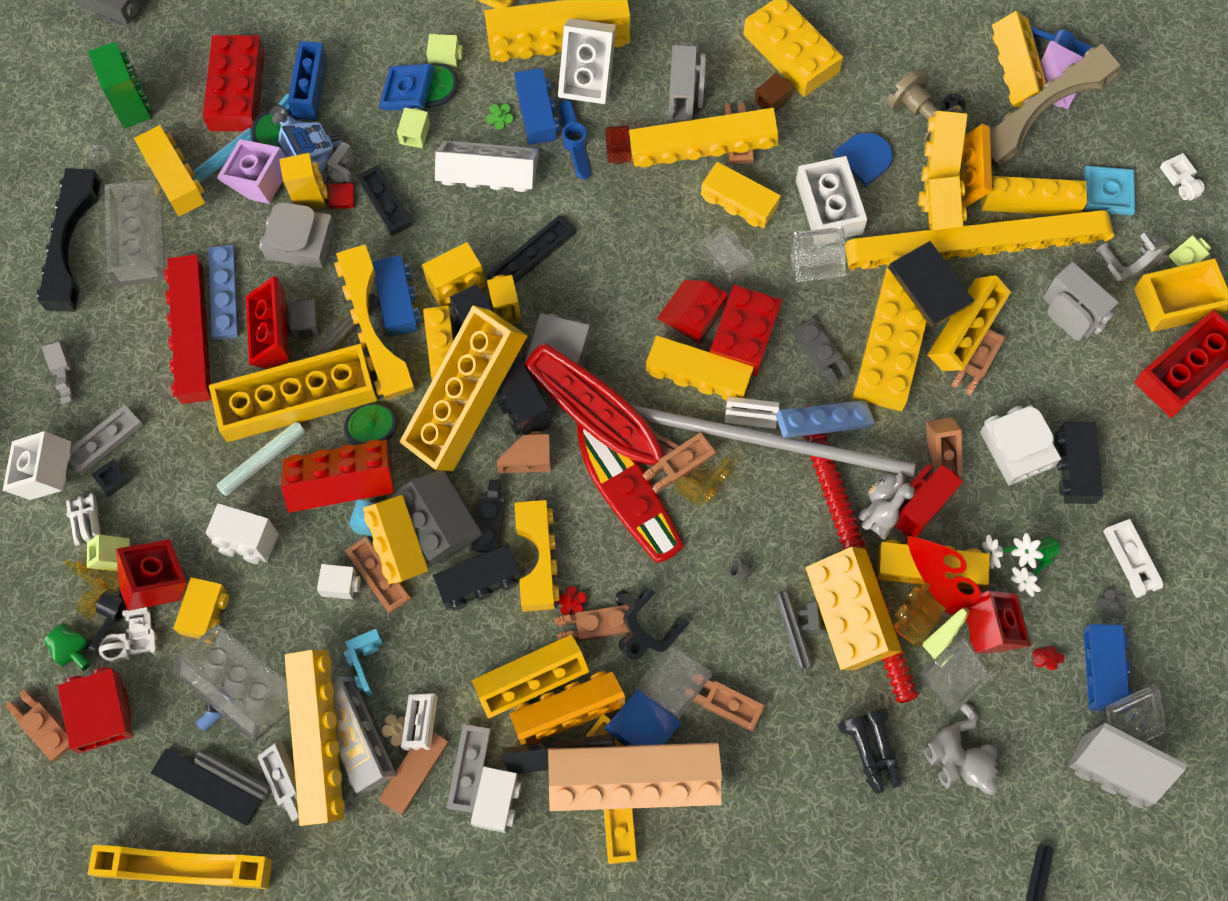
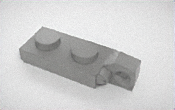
(281, 777)

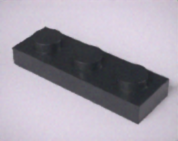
(384, 200)

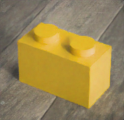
(945, 203)
(504, 298)
(201, 608)

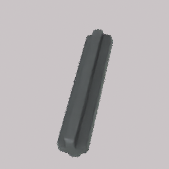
(793, 630)
(232, 774)

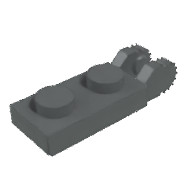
(820, 351)

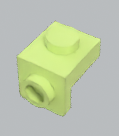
(1190, 252)

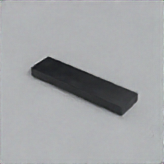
(534, 250)
(535, 756)
(206, 787)

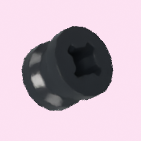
(952, 100)

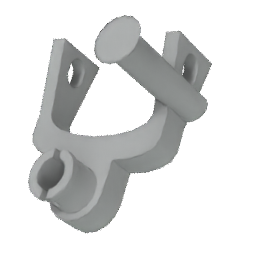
(1153, 256)

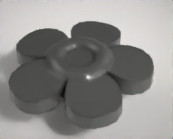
(1111, 605)

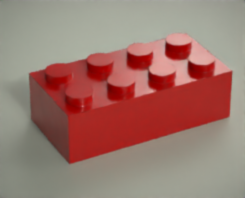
(233, 82)
(1187, 365)
(337, 475)

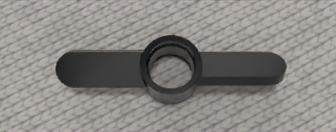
(110, 606)

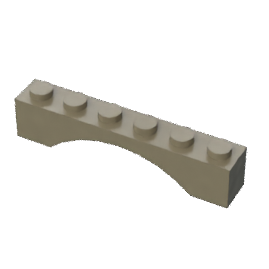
(1092, 72)

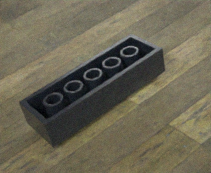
(517, 392)

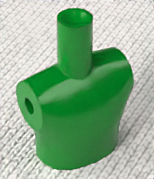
(66, 645)

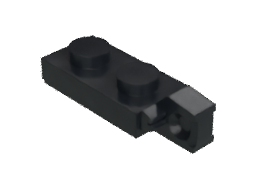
(490, 518)

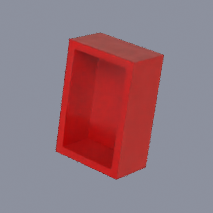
(746, 327)

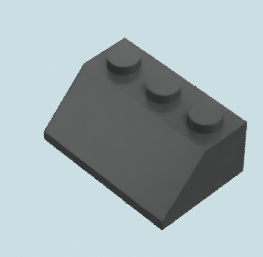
(439, 516)

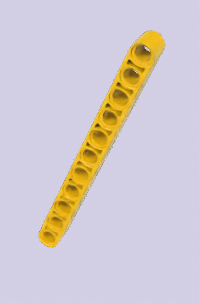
(984, 238)

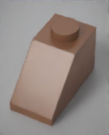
(945, 444)
(527, 454)

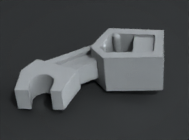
(59, 365)

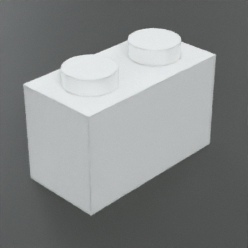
(495, 800)

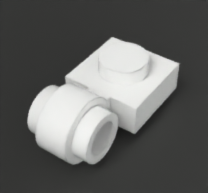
(1182, 171)

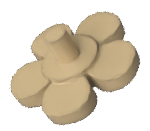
(394, 728)

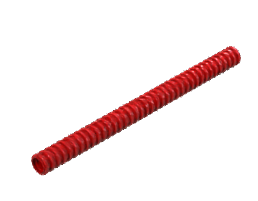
(850, 537)

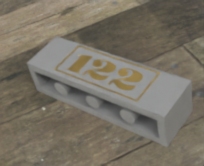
(358, 739)

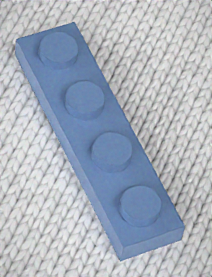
(223, 292)
(824, 419)

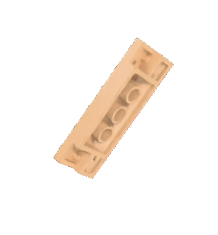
(634, 776)

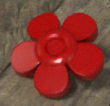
(572, 601)
(1048, 658)

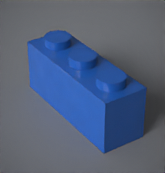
(307, 80)
(536, 106)
(396, 296)
(1106, 665)

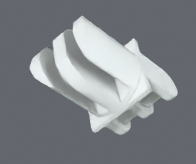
(85, 520)

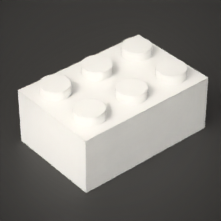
(586, 60)
(831, 196)

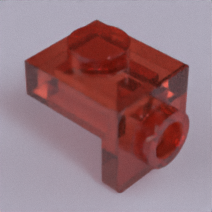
(618, 144)

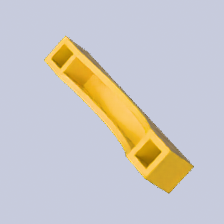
(359, 274)
(179, 867)

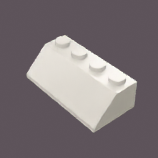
(486, 165)

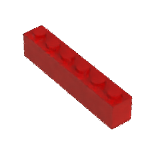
(188, 329)

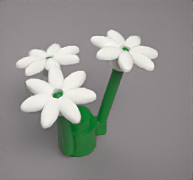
(1029, 550)

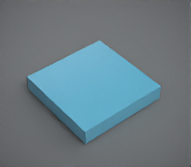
(1110, 190)

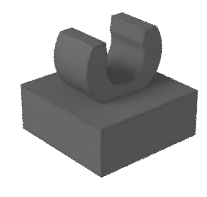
(815, 619)

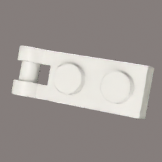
(1133, 557)

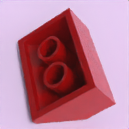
(267, 325)

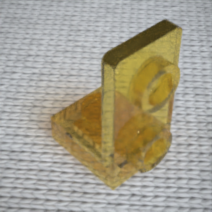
(691, 488)
(88, 601)

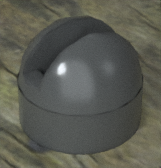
(743, 569)

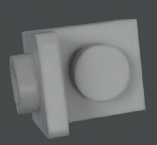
(340, 163)

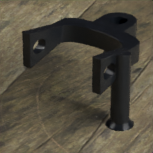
(638, 640)

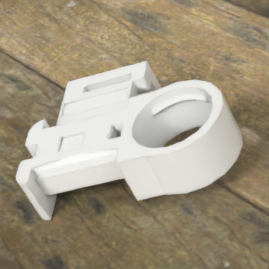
(138, 637)

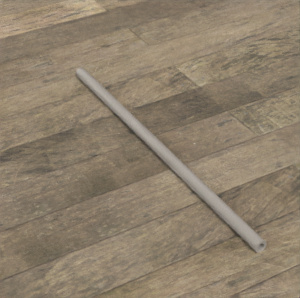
(777, 441)

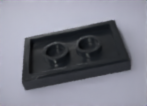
(930, 284)

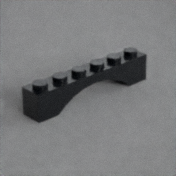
(77, 195)

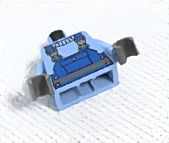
(303, 137)

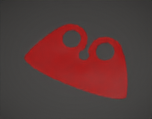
(930, 563)

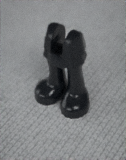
(876, 722)

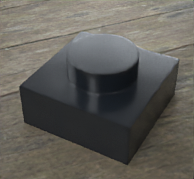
(110, 478)

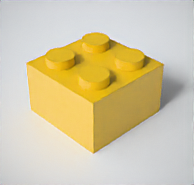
(453, 273)

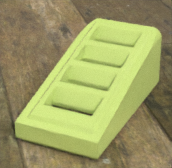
(946, 633)

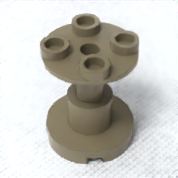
(915, 97)

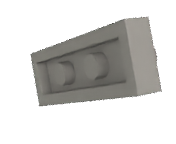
(103, 439)
(468, 768)

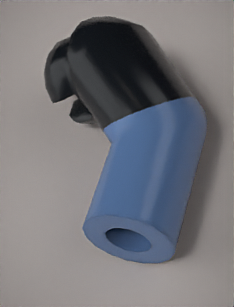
(208, 718)

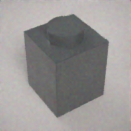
(304, 318)

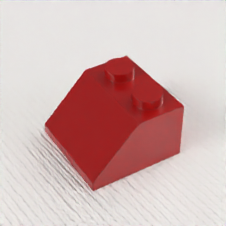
(694, 308)
(149, 574)
(997, 623)

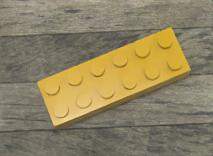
(540, 26)
(890, 347)
(463, 389)
(292, 393)

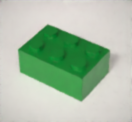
(120, 84)

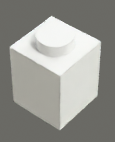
(338, 581)

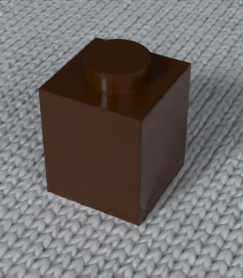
(774, 93)

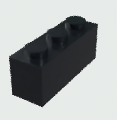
(1079, 463)
(477, 578)

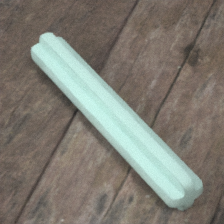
(260, 458)

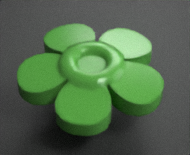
(499, 116)

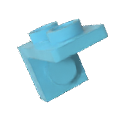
(365, 644)

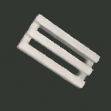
(750, 415)
(424, 721)

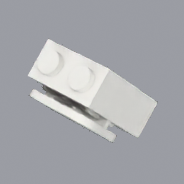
(1020, 443)

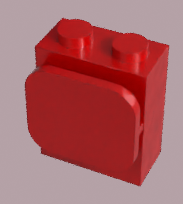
(930, 497)
(95, 710)

